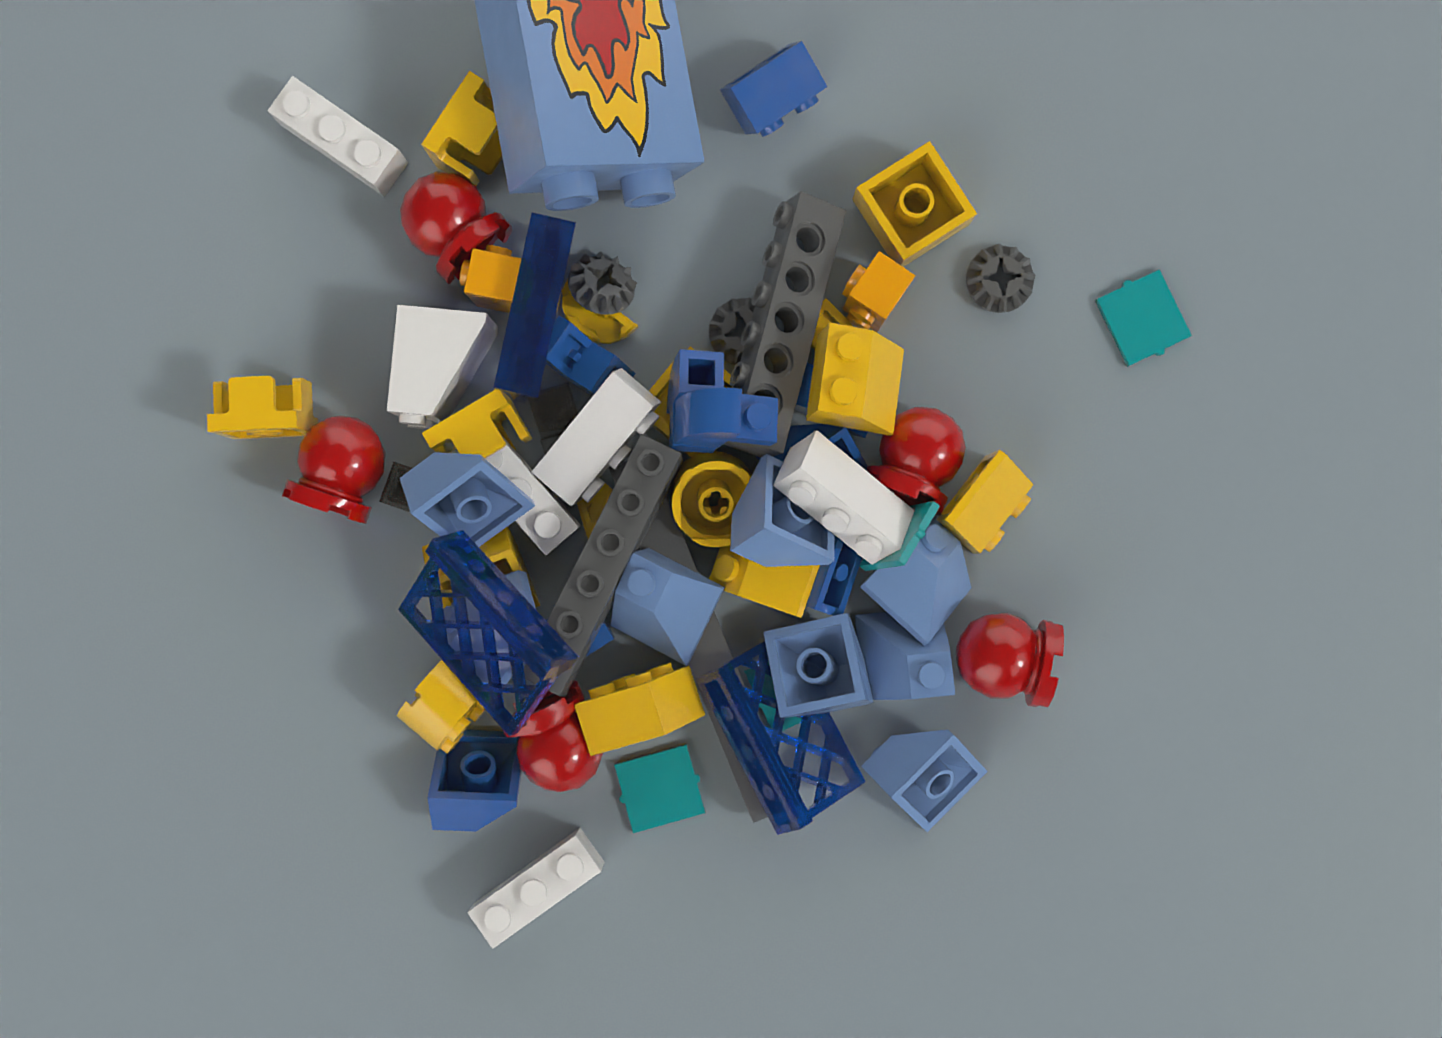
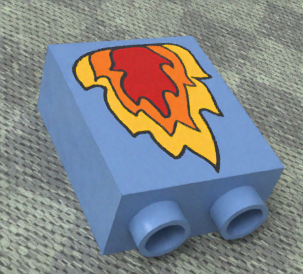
(590, 98)

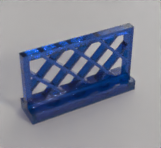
(534, 306)
(500, 609)
(759, 745)

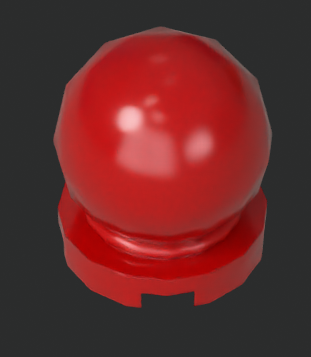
(449, 220)
(920, 456)
(338, 466)
(1006, 657)
(553, 744)

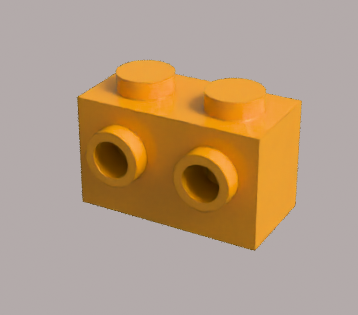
(490, 277)
(875, 292)

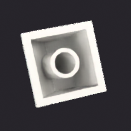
(435, 361)

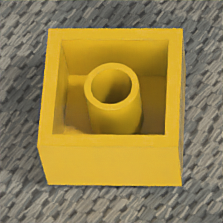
(914, 205)
(639, 708)

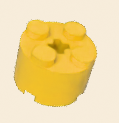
(692, 487)
(441, 709)

